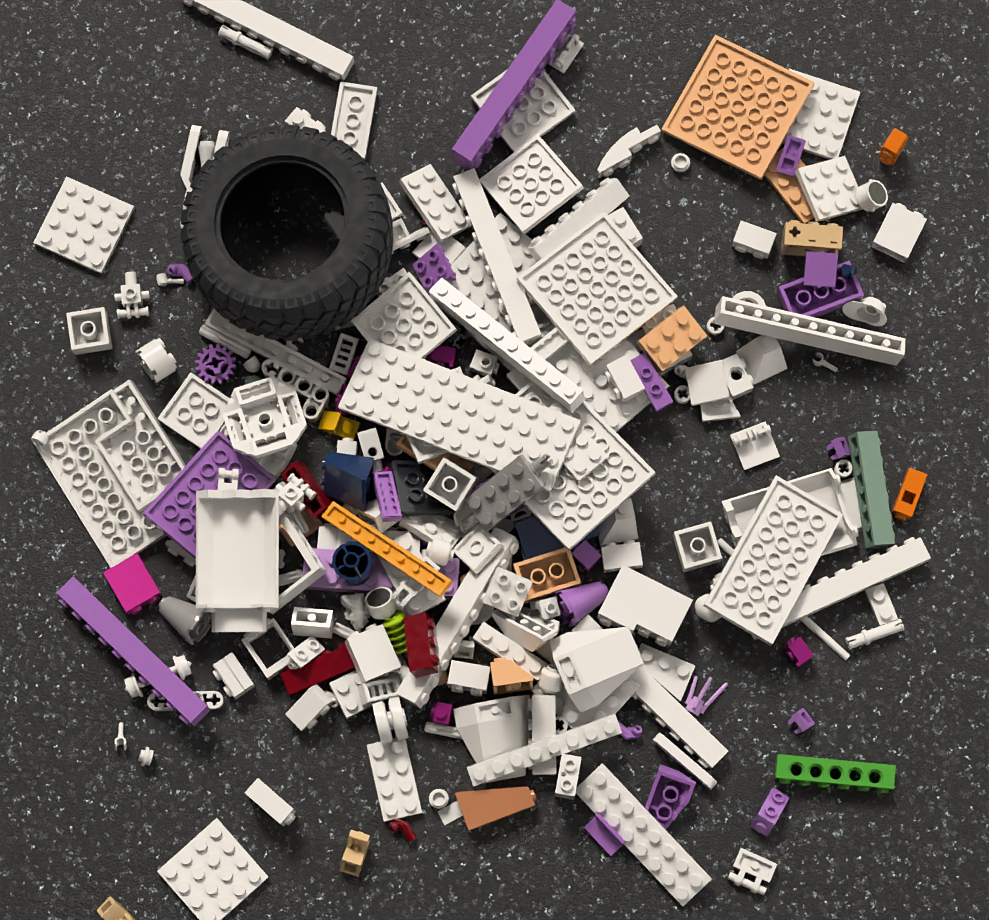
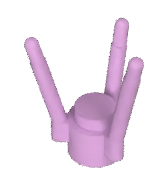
(696, 705)

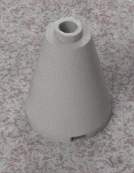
(185, 618)

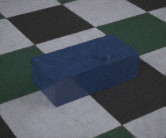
(537, 539)

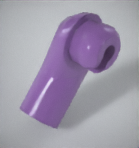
(180, 270)
(630, 732)

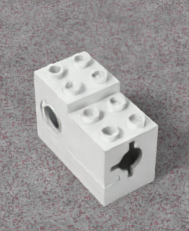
(644, 606)

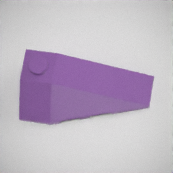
(669, 795)

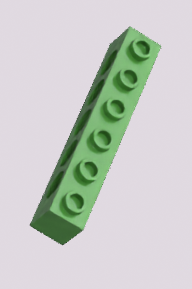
(885, 773)

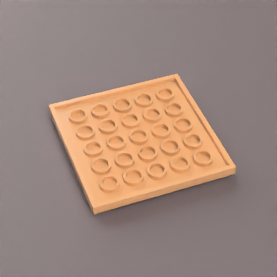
(738, 107)

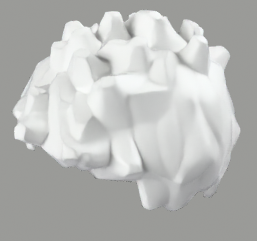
(355, 610)

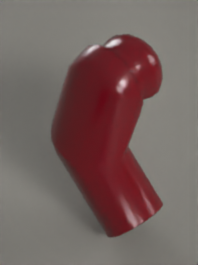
(403, 826)

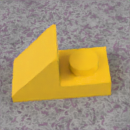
(338, 425)

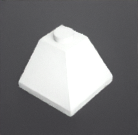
(762, 358)
(619, 525)

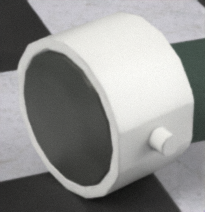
(871, 195)
(379, 603)

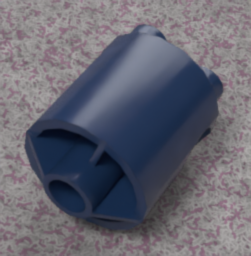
(352, 564)

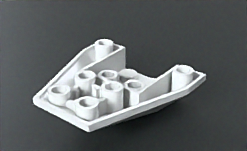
(595, 663)
(495, 728)

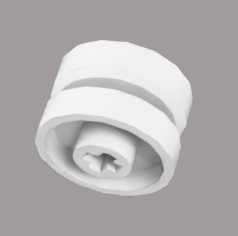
(390, 720)

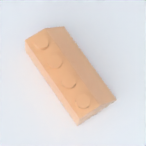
(509, 677)

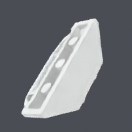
(528, 628)

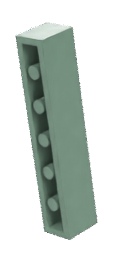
(871, 489)

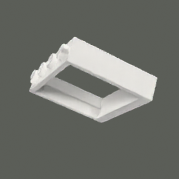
(309, 555)

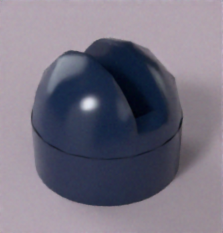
(848, 271)

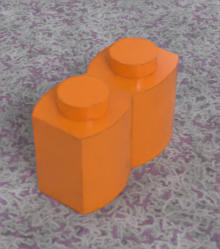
(893, 147)

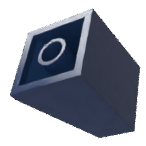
(348, 478)

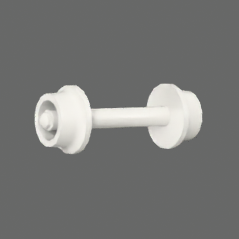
(134, 685)

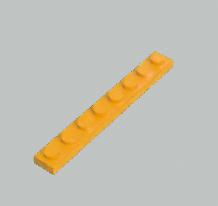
(387, 549)

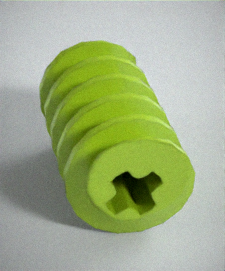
(396, 631)

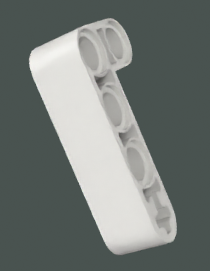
(297, 380)

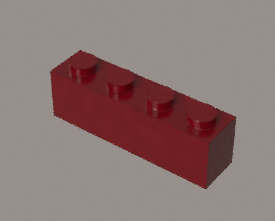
(318, 670)

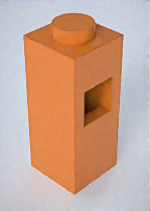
(909, 494)

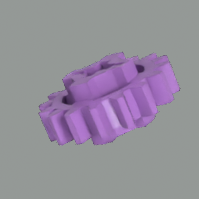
(208, 366)

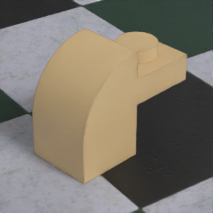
(354, 853)
(113, 911)

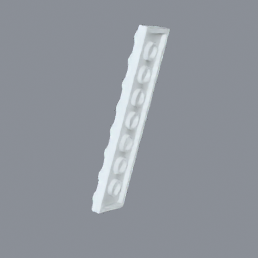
(643, 835)

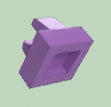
(841, 448)
(802, 719)

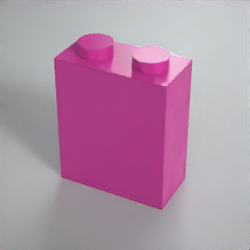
(133, 584)

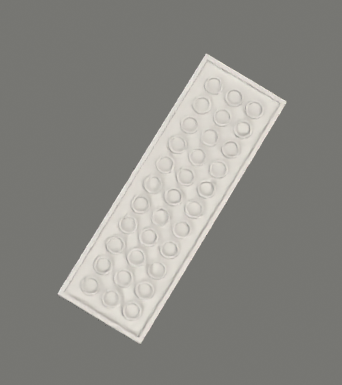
(456, 411)

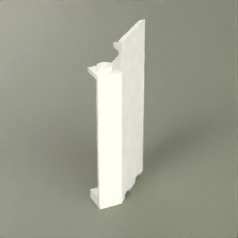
(820, 485)
(237, 557)

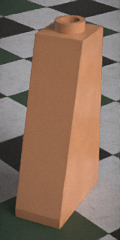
(491, 805)

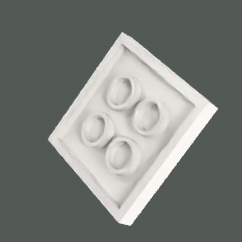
(829, 188)
(195, 411)

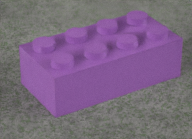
(816, 301)

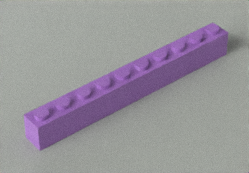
(133, 651)

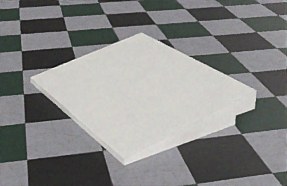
(112, 467)

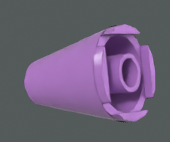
(579, 601)

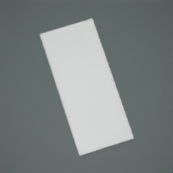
(450, 813)

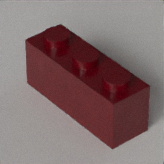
(321, 501)
(421, 644)

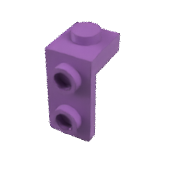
(769, 812)

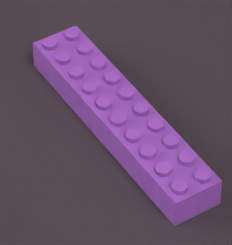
(514, 85)

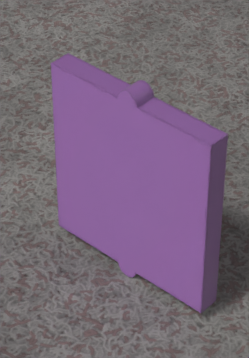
(820, 269)

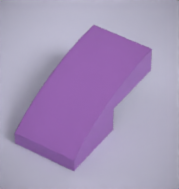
(791, 155)

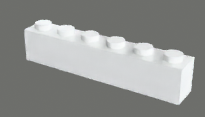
(604, 199)

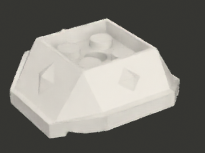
(258, 402)

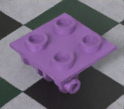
(433, 267)

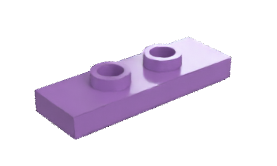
(650, 379)
(387, 496)

